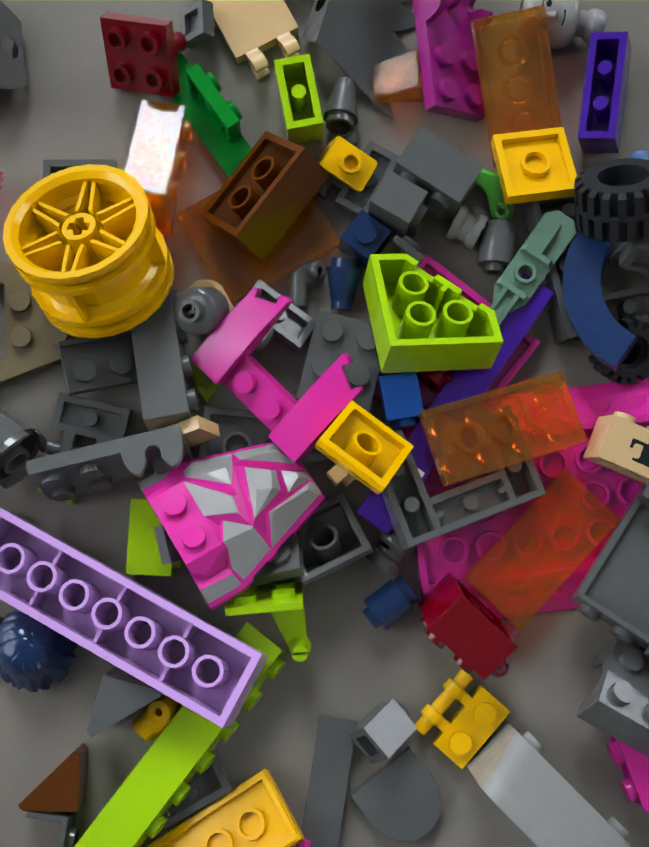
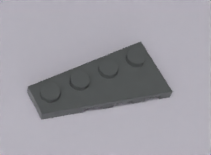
(241, 430)

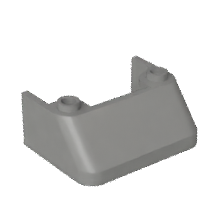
(537, 796)

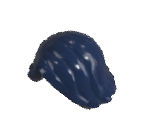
(33, 653)

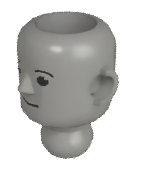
(568, 20)

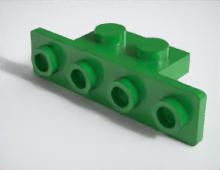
(211, 116)

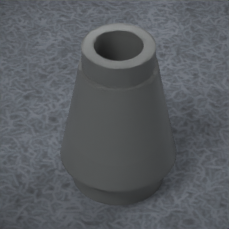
(341, 109)

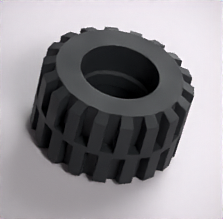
(613, 200)

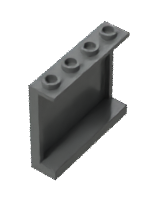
(619, 577)

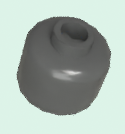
(200, 310)

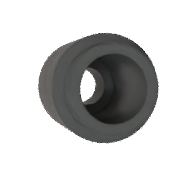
(497, 246)

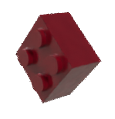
(466, 627)

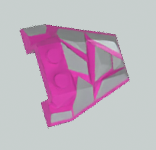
(232, 513)

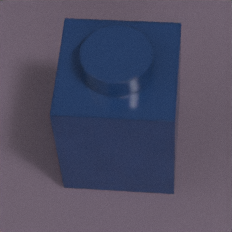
(364, 238)

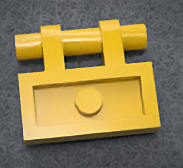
(469, 726)

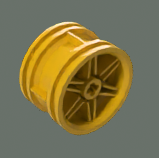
(90, 250)

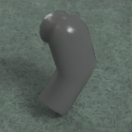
(303, 279)

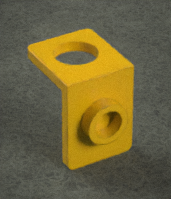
(347, 163)

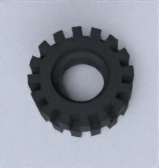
(637, 361)

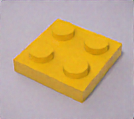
(534, 165)

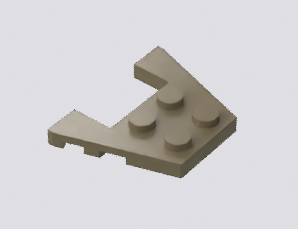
(29, 334)

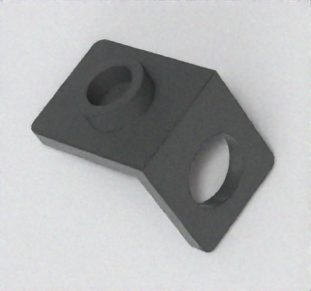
(68, 833)

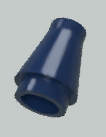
(343, 281)

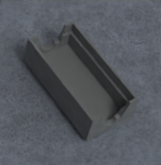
(621, 696)

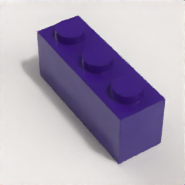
(604, 92)

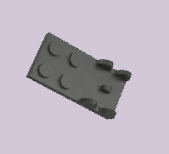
(109, 463)

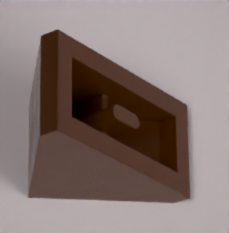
(64, 788)

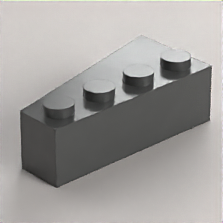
(164, 368)

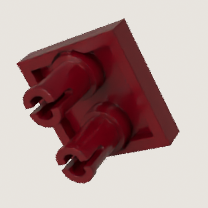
(142, 53)

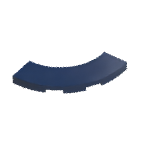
(586, 304)

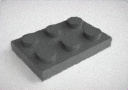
(332, 337)

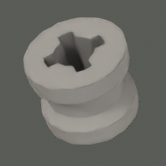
(466, 227)

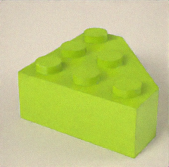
(425, 320)

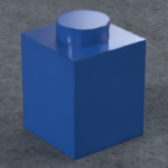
(400, 399)

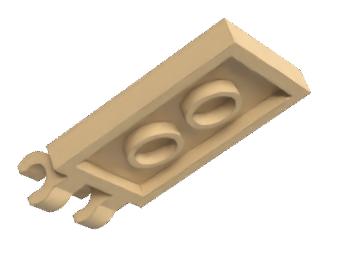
(255, 27)

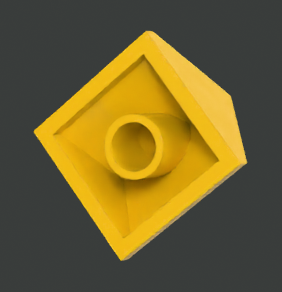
(364, 447)

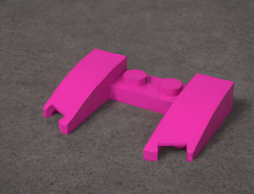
(228, 360)

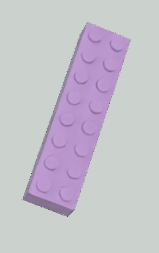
(125, 622)

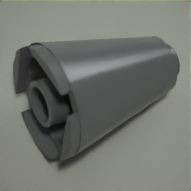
(17, 445)

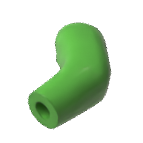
(490, 184)

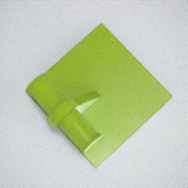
(286, 605)

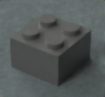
(439, 170)

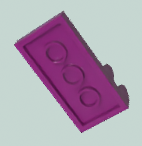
(449, 57)

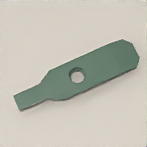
(538, 255)

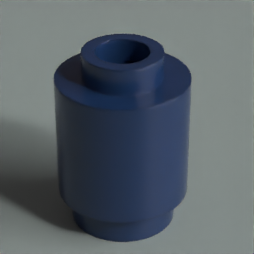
(390, 603)

